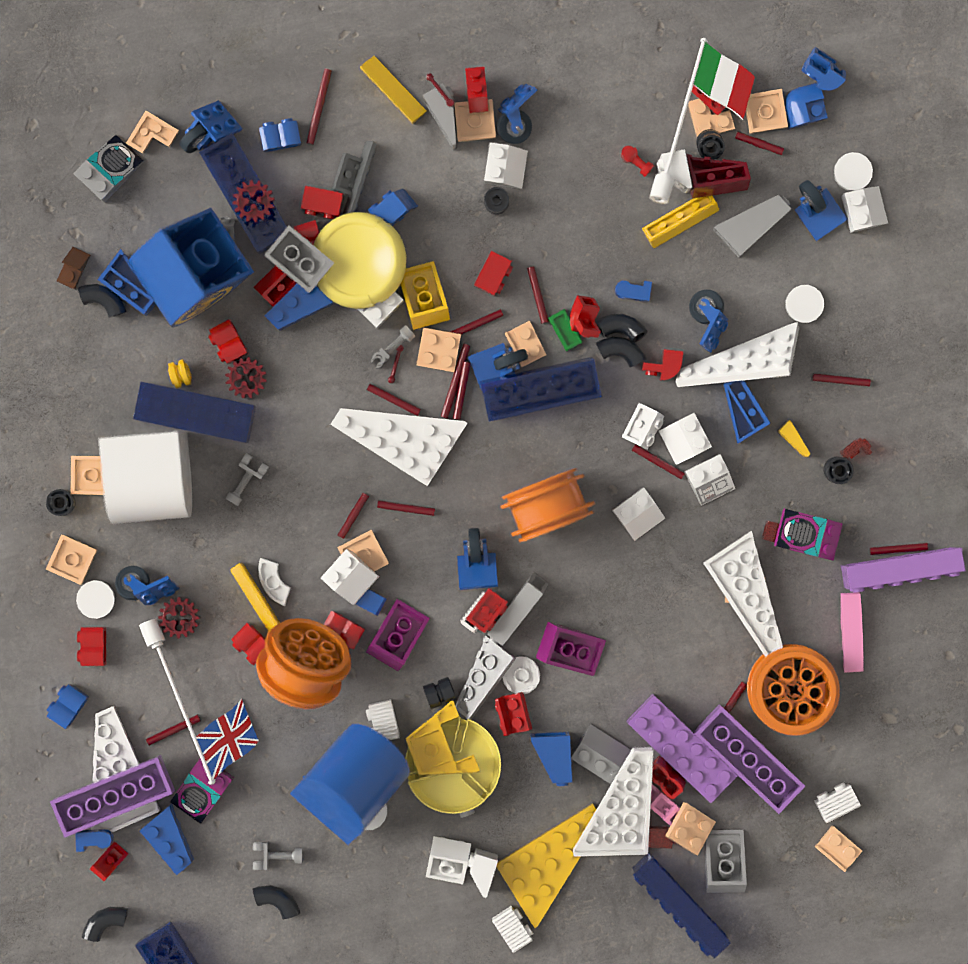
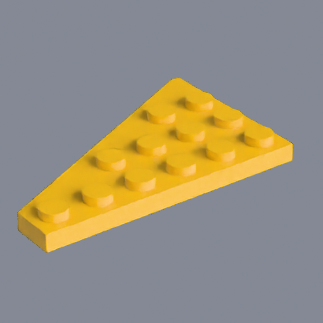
(543, 865)

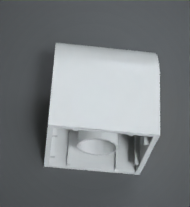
(146, 477)

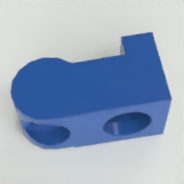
(634, 292)
(97, 837)

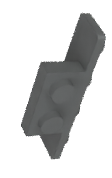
(352, 174)

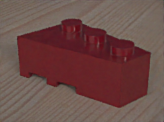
(716, 176)

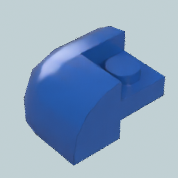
(823, 70)
(804, 106)

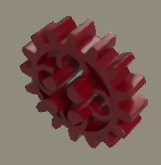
(242, 202)
(244, 388)
(186, 625)

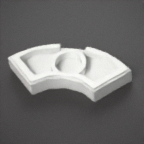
(271, 581)

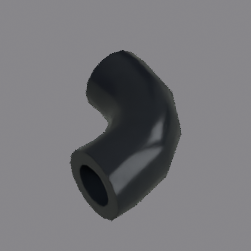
(104, 296)
(621, 324)
(621, 347)
(277, 897)
(101, 920)

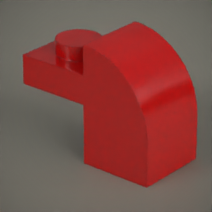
(583, 316)
(669, 366)

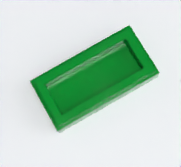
(561, 326)

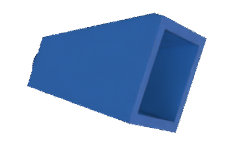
(555, 755)

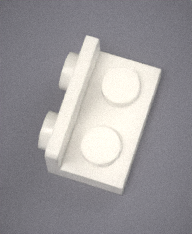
(643, 426)

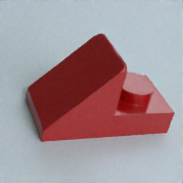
(109, 861)

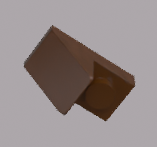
(73, 267)

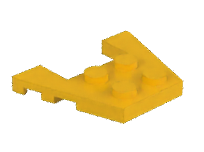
(432, 750)

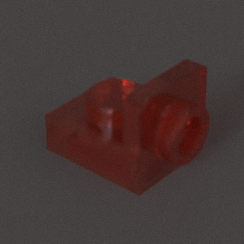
(853, 448)

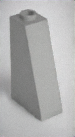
(747, 227)
(518, 609)

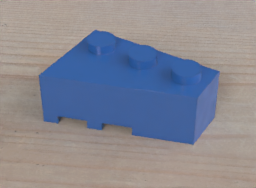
(393, 206)
(126, 284)
(744, 410)

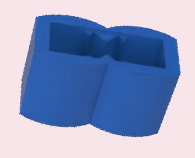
(280, 135)
(67, 705)

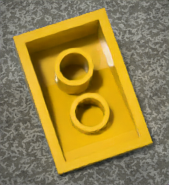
(424, 296)

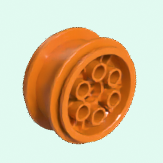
(547, 505)
(303, 663)
(760, 686)

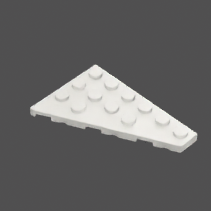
(755, 359)
(407, 441)
(111, 755)
(623, 815)

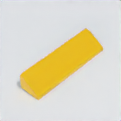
(393, 89)
(680, 220)
(255, 596)

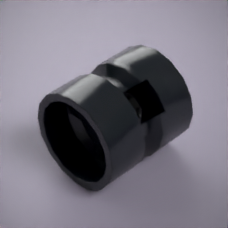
(496, 200)
(438, 693)

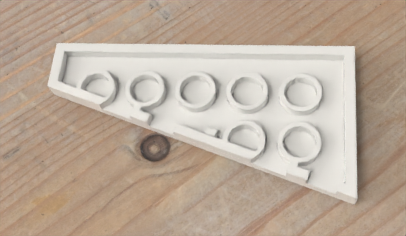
(743, 584)

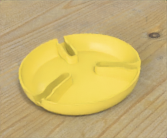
(366, 260)
(461, 790)

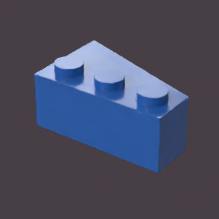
(296, 306)
(168, 839)

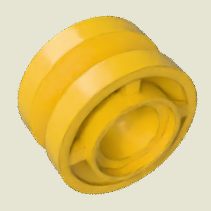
(179, 373)

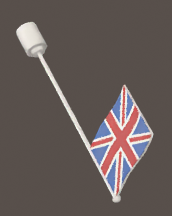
(222, 739)

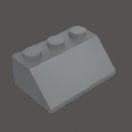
(600, 753)

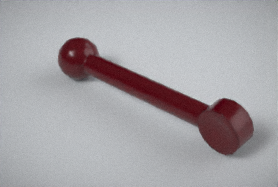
(450, 103)
(391, 379)

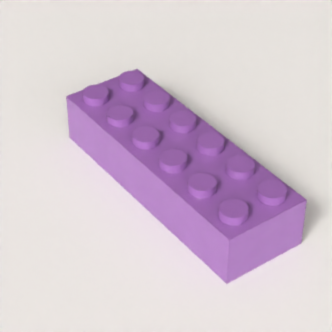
(902, 568)
(681, 748)
(749, 759)
(112, 796)

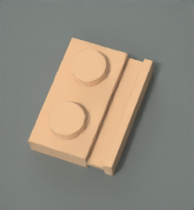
(525, 338)
(838, 848)

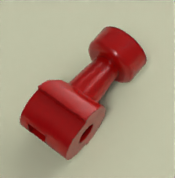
(630, 155)

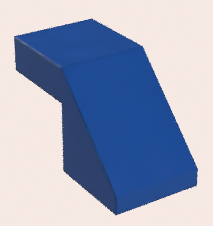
(371, 602)

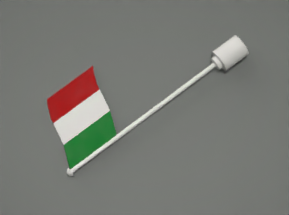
(720, 81)

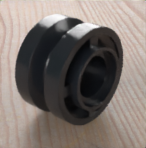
(710, 136)
(829, 470)
(52, 505)

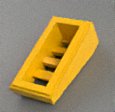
(791, 435)

